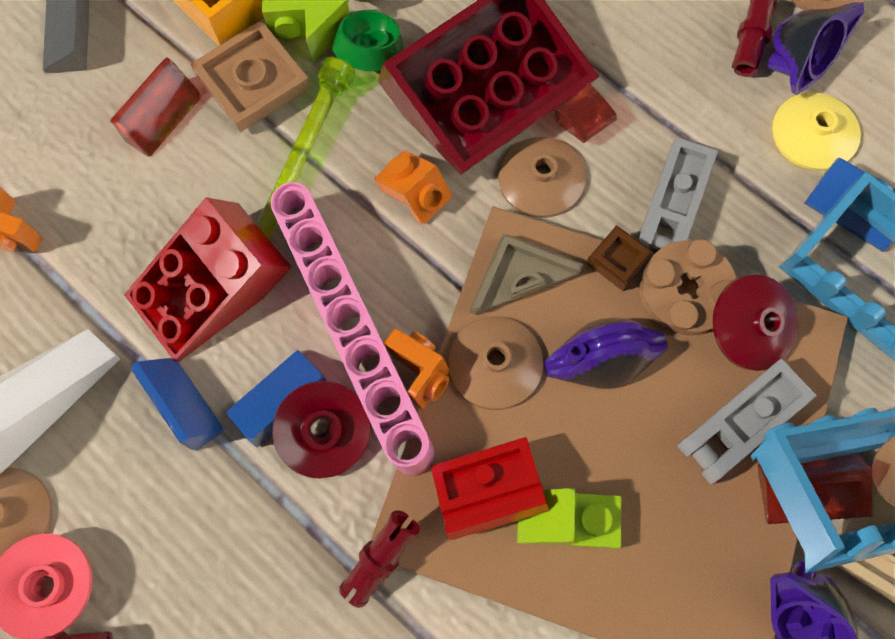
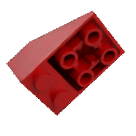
(206, 277)

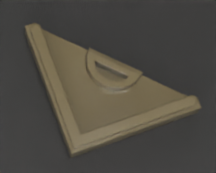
(520, 271)

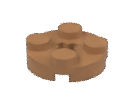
(662, 276)

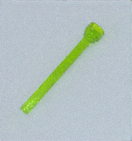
(334, 78)

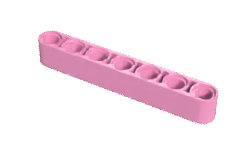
(361, 341)

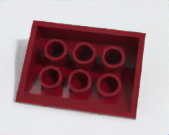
(485, 77)

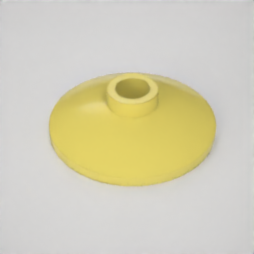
(807, 142)

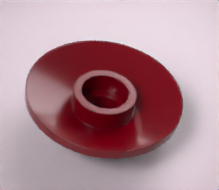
(741, 327)
(325, 453)

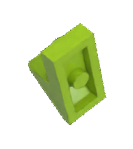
(308, 18)
(574, 521)

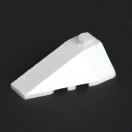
(46, 388)

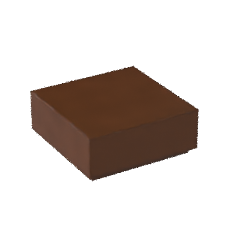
(619, 257)

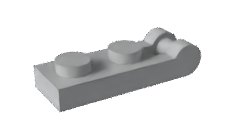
(678, 193)
(746, 419)

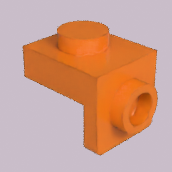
(415, 184)
(15, 231)
(419, 355)

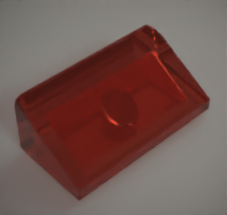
(156, 108)
(840, 483)

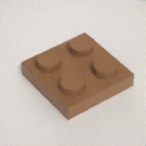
(250, 75)

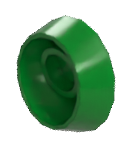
(367, 40)

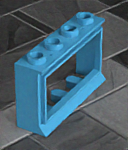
(875, 203)
(822, 439)

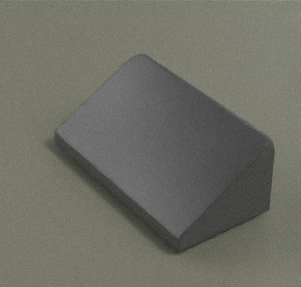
(66, 35)

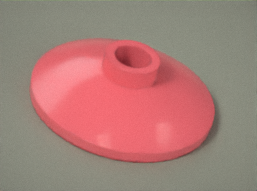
(24, 568)

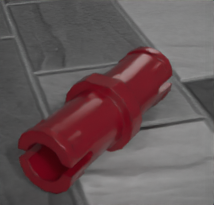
(753, 36)
(379, 558)

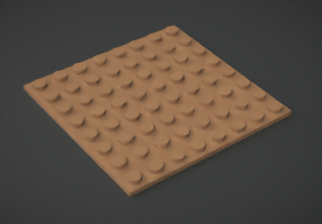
(690, 551)

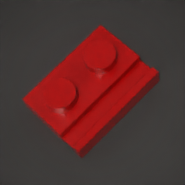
(489, 488)

